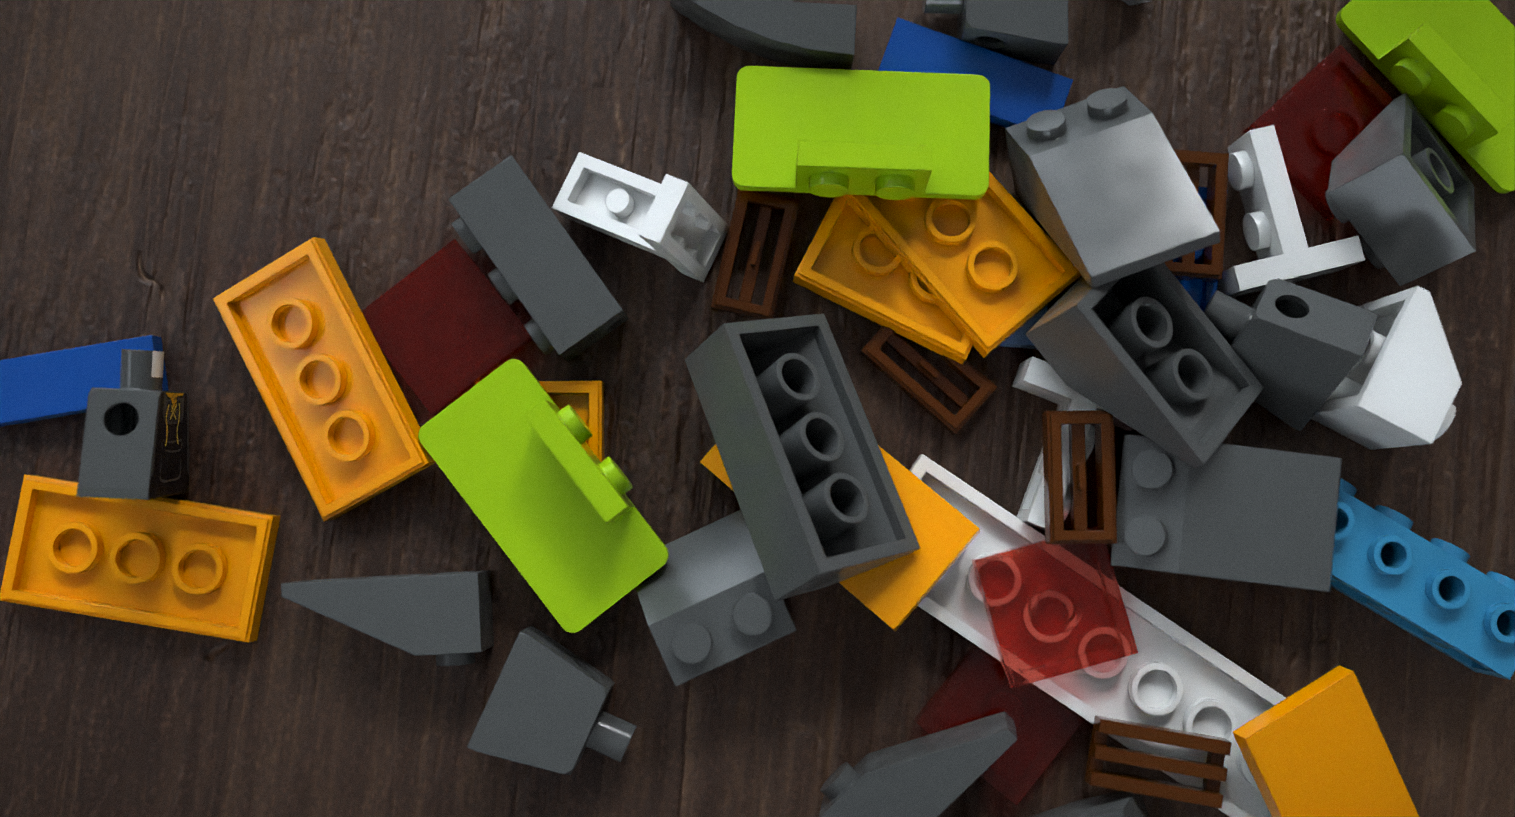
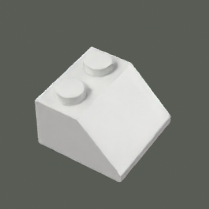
(1403, 381)

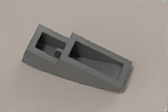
(780, 29)

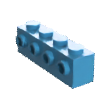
(1424, 586)

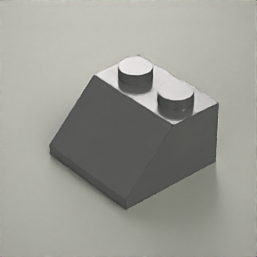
(1404, 194)
(711, 600)

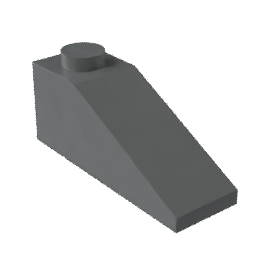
(413, 612)
(918, 774)

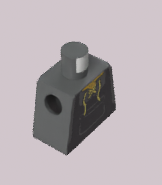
(135, 434)

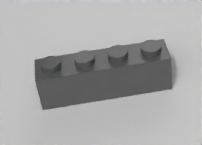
(799, 452)

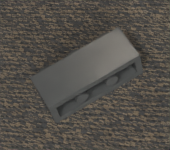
(535, 261)

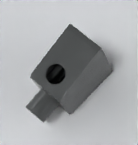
(1013, 28)
(1293, 344)
(549, 709)

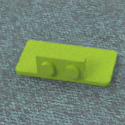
(1453, 66)
(861, 133)
(545, 494)

